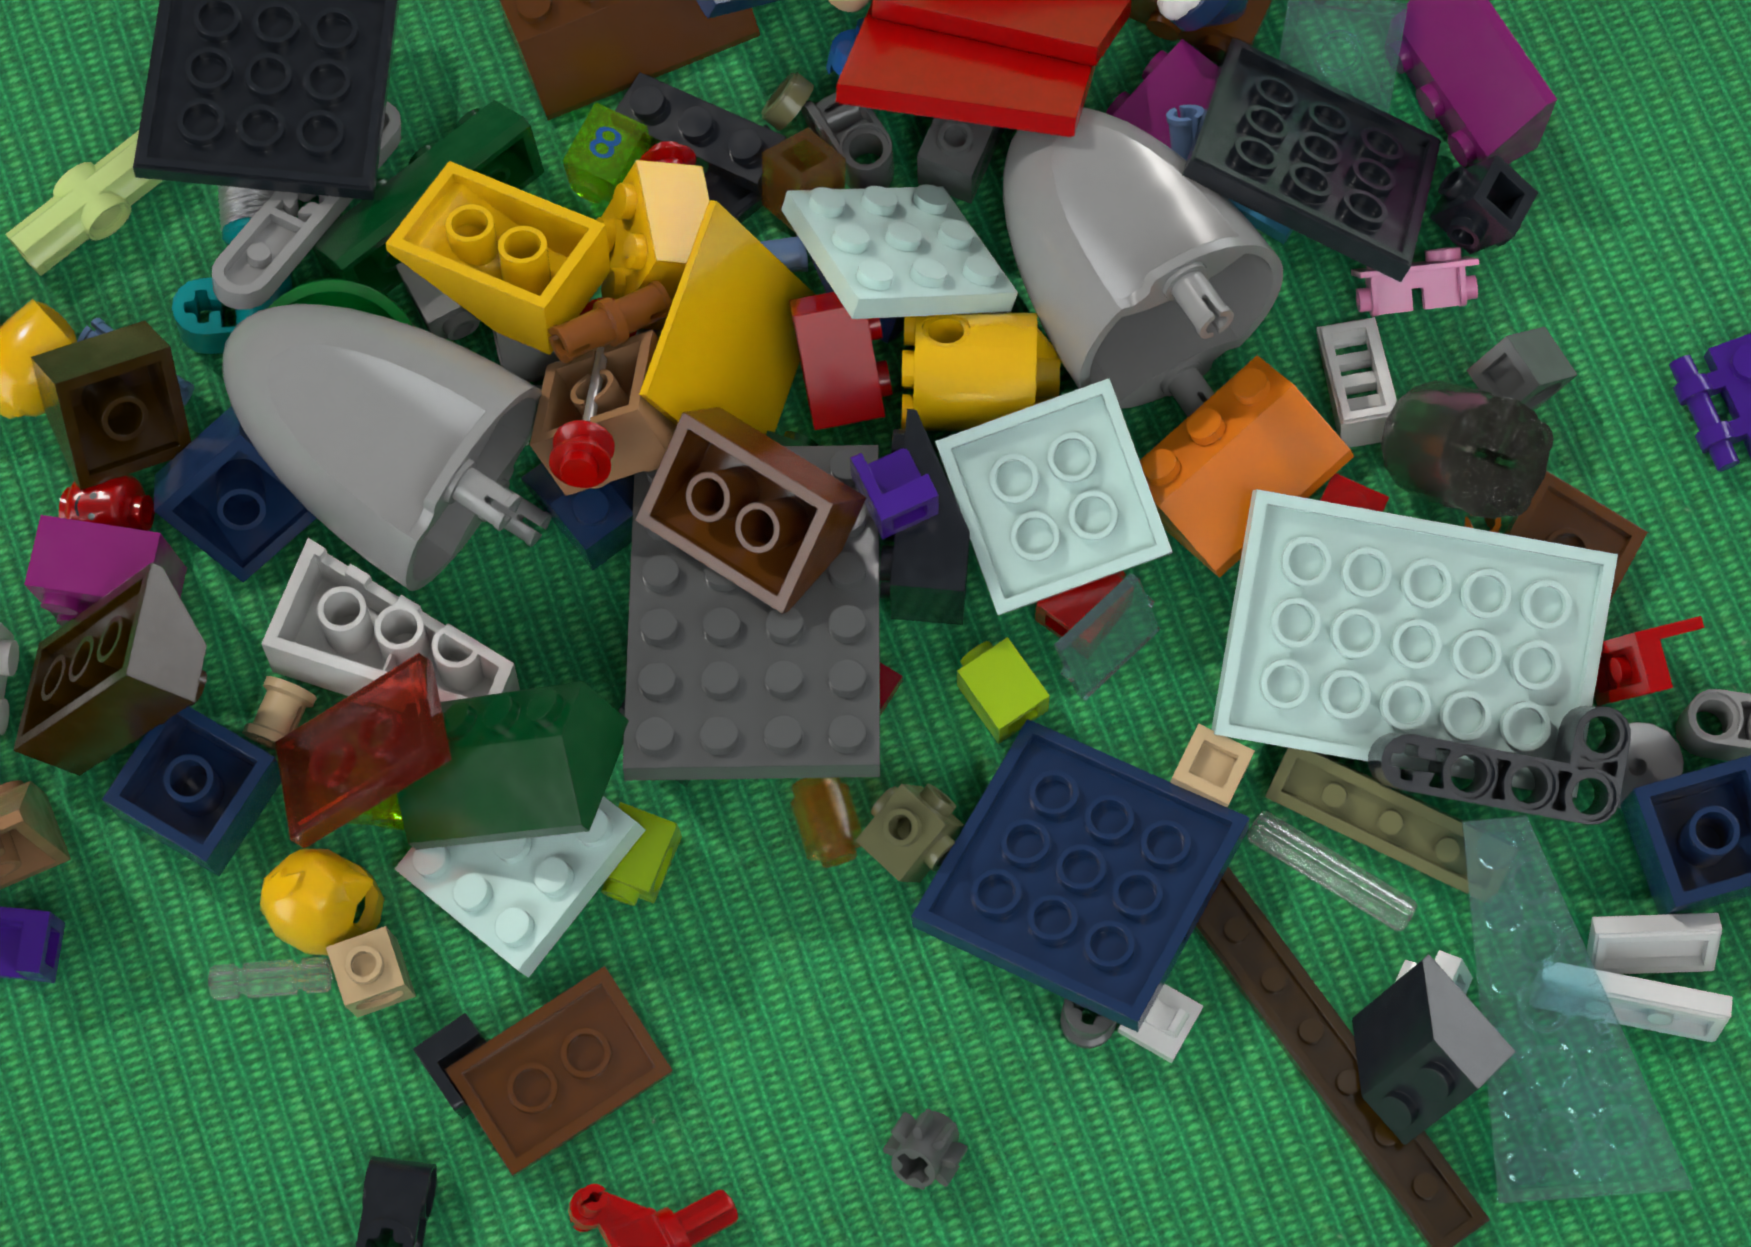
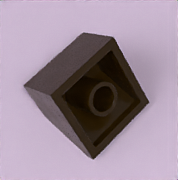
(113, 403)

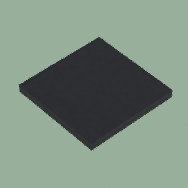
(268, 94)
(1314, 159)

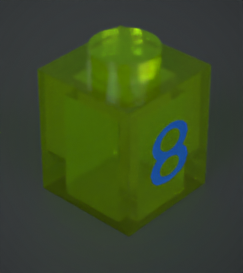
(604, 153)

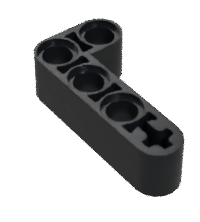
(1496, 768)

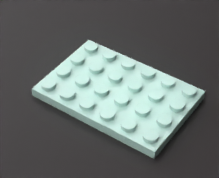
(1407, 627)

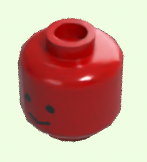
(113, 503)

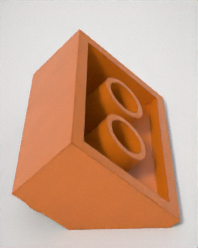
(1239, 440)

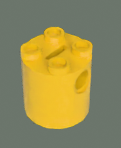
(975, 368)

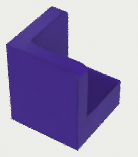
(894, 491)
(30, 944)

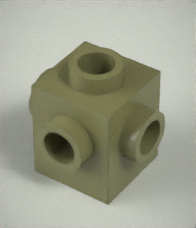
(911, 831)

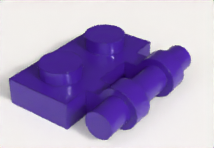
(1731, 377)

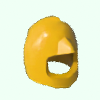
(27, 333)
(315, 899)

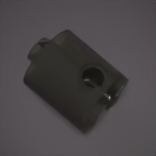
(1466, 449)

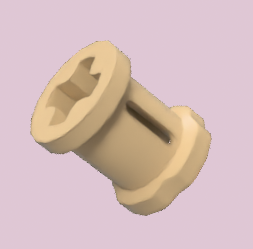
(278, 712)

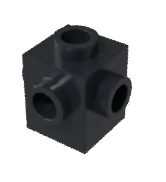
(1483, 204)

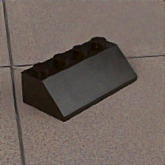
(112, 675)

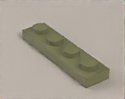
(1372, 814)

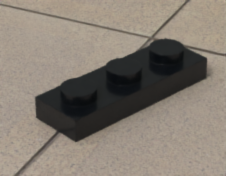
(719, 138)

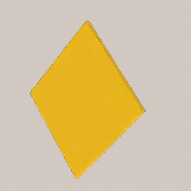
(727, 329)

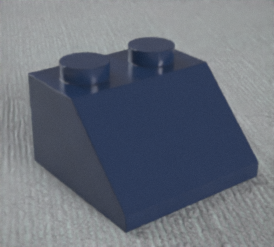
(228, 499)

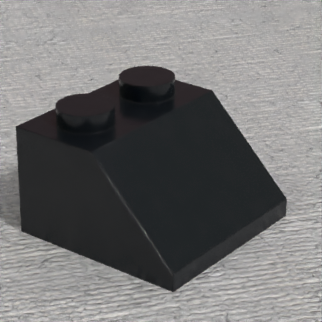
(1423, 1049)

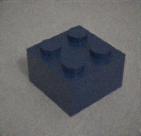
(195, 788)
(1694, 836)

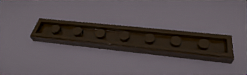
(1327, 1059)

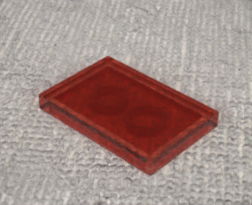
(362, 750)

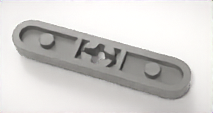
(278, 241)

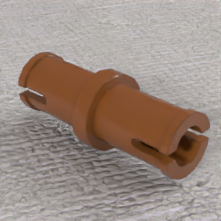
(610, 322)

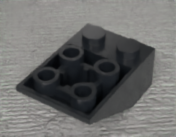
(929, 560)

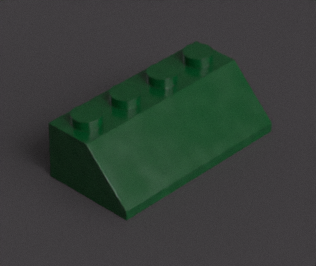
(484, 140)
(517, 767)

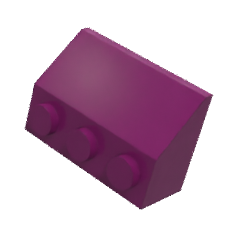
(1474, 79)

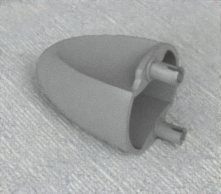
(1133, 260)
(384, 431)

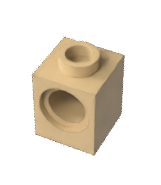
(370, 972)

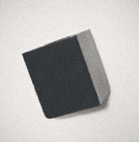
(445, 1049)

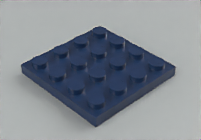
(1081, 874)

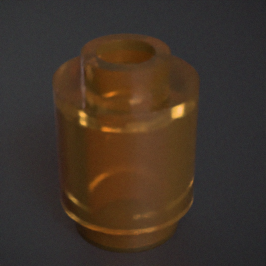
(826, 820)

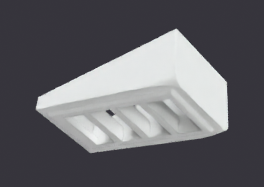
(1362, 418)

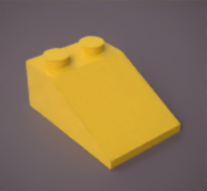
(503, 253)

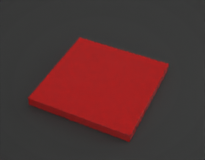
(961, 80)

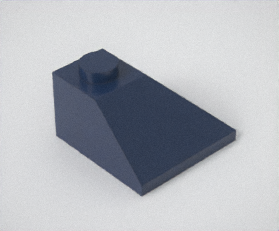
(593, 519)

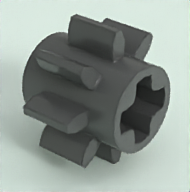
(925, 1149)

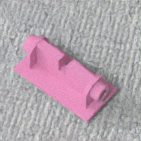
(1439, 277)

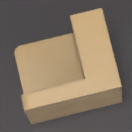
(1212, 766)

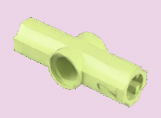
(85, 205)

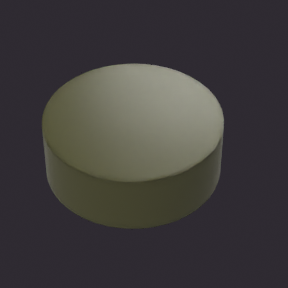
(787, 101)

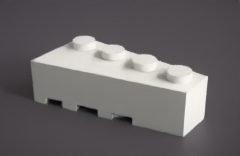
(348, 631)

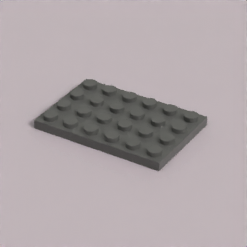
(738, 686)

